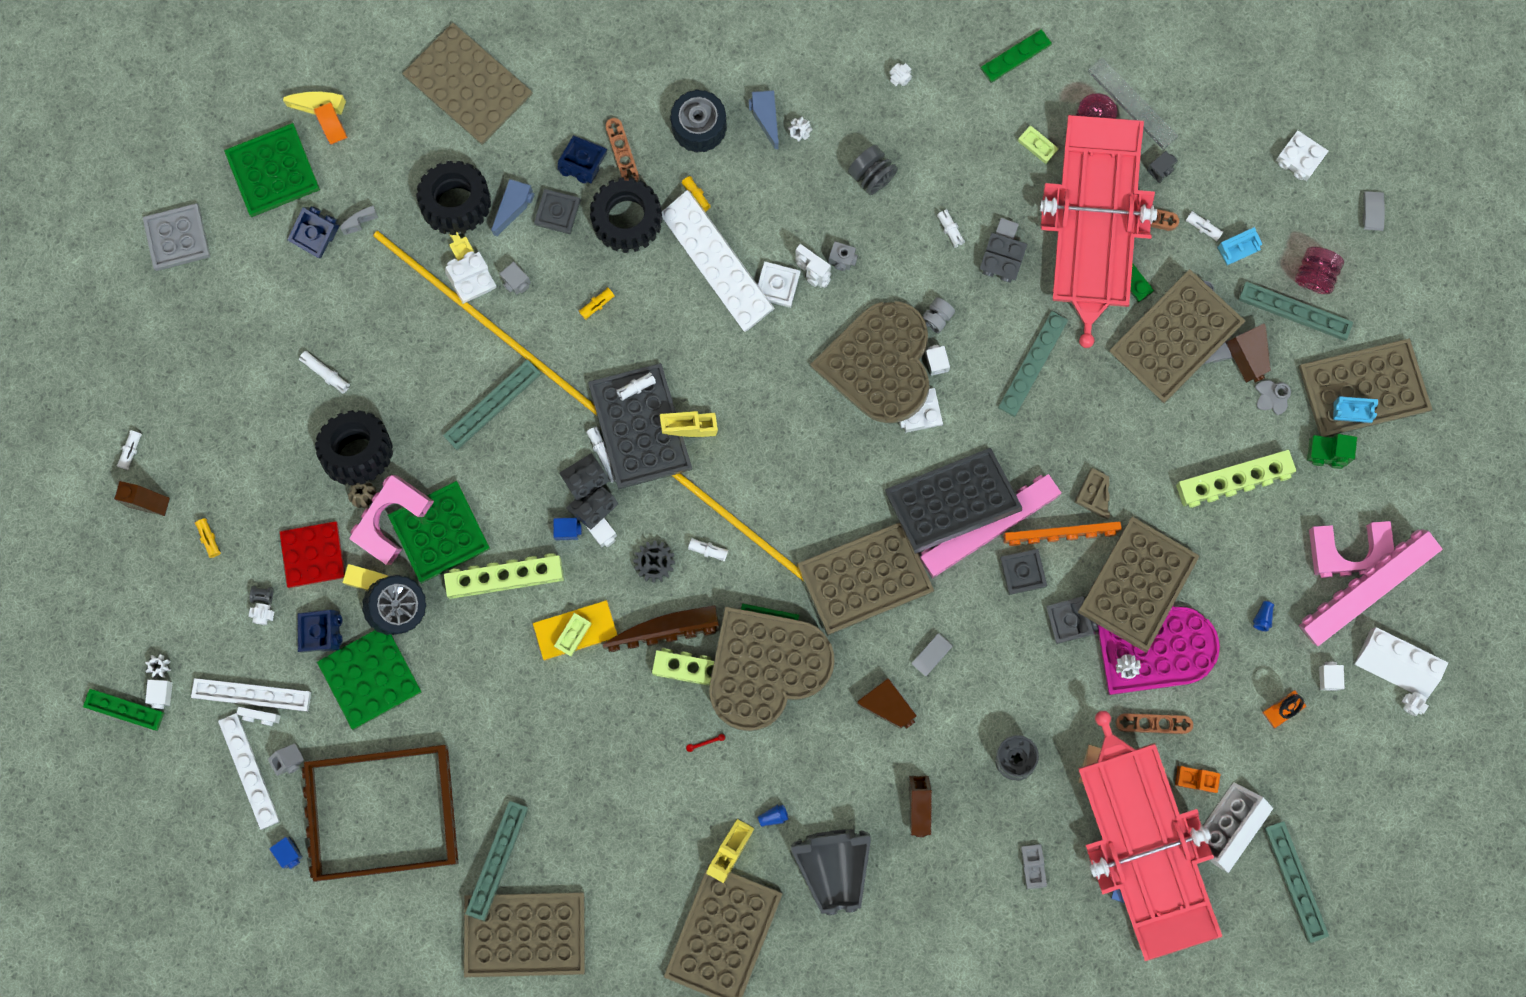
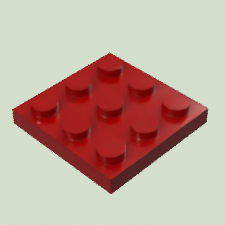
(312, 554)

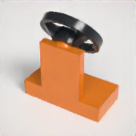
(1284, 709)

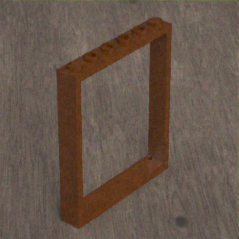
(311, 812)

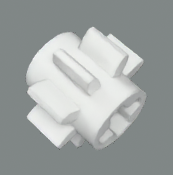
(900, 74)
(800, 129)
(261, 614)
(151, 666)
(1128, 666)
(1415, 703)

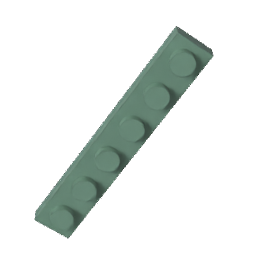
(1295, 311)
(1033, 364)
(492, 404)
(496, 861)
(1296, 882)

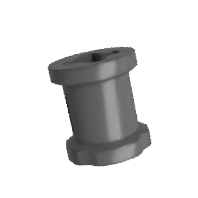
(254, 595)

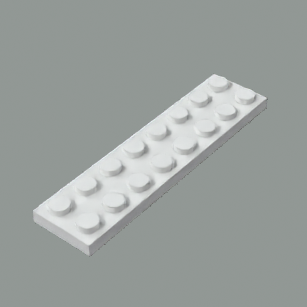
(717, 261)

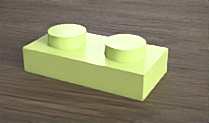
(1038, 144)
(572, 634)

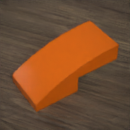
(330, 123)
(1197, 779)

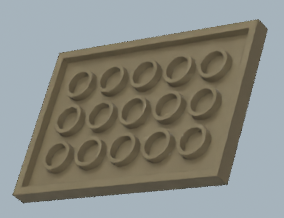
(467, 83)
(1177, 336)
(1378, 373)
(864, 578)
(1138, 584)
(526, 936)
(723, 936)

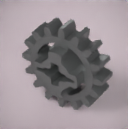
(663, 552)

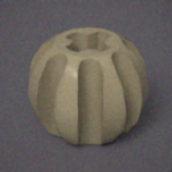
(368, 492)

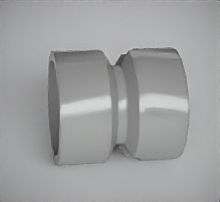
(937, 315)

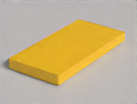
(600, 631)

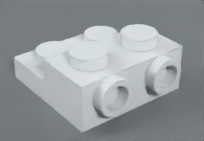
(1301, 156)
(816, 269)
(470, 276)
(926, 417)

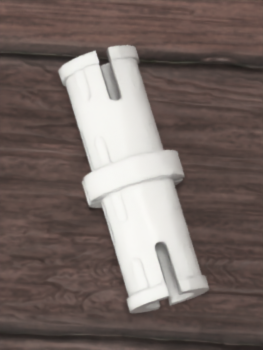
(1204, 226)
(950, 228)
(636, 386)
(129, 450)
(708, 549)

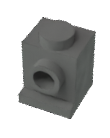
(1162, 166)

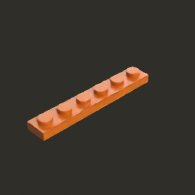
(1054, 534)

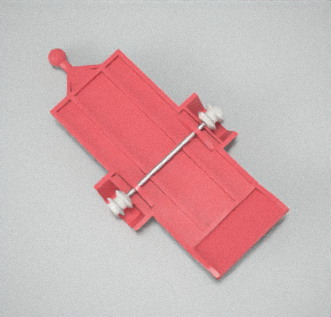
(1097, 215)
(1148, 847)

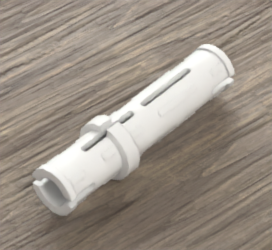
(330, 377)
(600, 448)

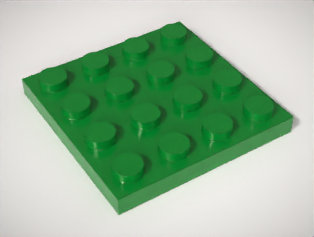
(272, 170)
(443, 536)
(369, 678)

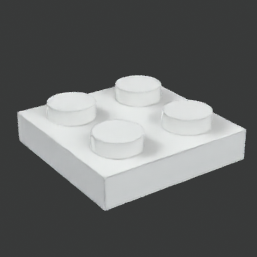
(779, 283)

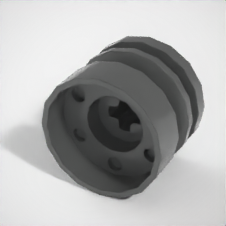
(872, 169)
(1027, 753)

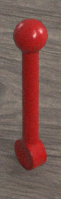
(721, 737)

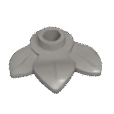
(1271, 398)

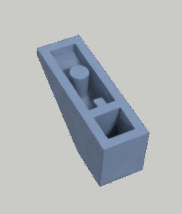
(765, 114)
(512, 205)

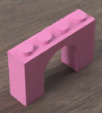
(368, 532)
(1329, 562)

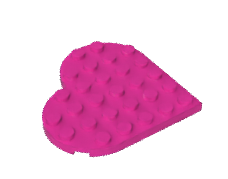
(1178, 656)

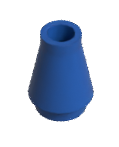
(1264, 617)
(774, 816)

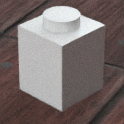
(937, 360)
(603, 533)
(1331, 676)
(158, 693)

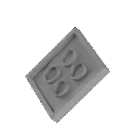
(176, 237)

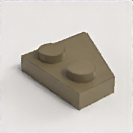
(1095, 493)

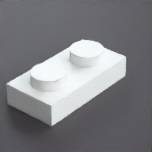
(250, 715)

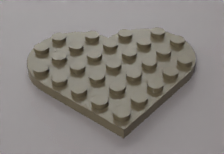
(879, 362)
(763, 665)

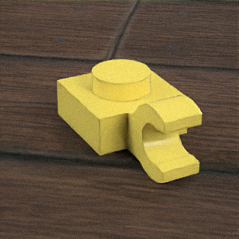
(460, 246)

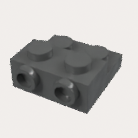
(1003, 257)
(584, 477)
(593, 507)
(1068, 623)

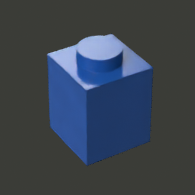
(567, 529)
(286, 853)

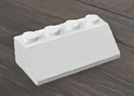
(1400, 662)
(1235, 824)

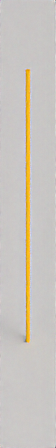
(578, 396)

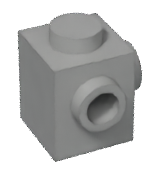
(842, 256)
(515, 279)
(286, 760)

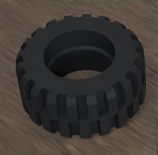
(449, 177)
(631, 237)
(363, 465)

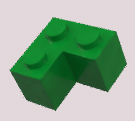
(1333, 451)

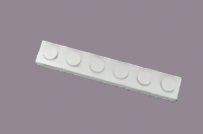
(251, 695)
(249, 771)

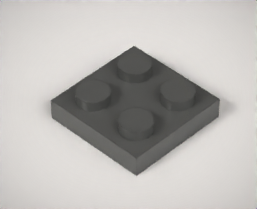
(557, 211)
(1023, 572)

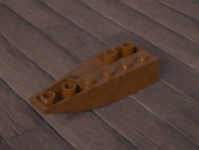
(668, 627)

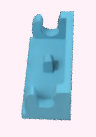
(1240, 246)
(1354, 409)

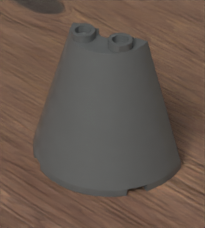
(834, 868)

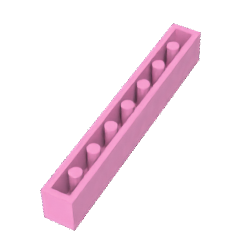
(954, 550)
(1370, 587)

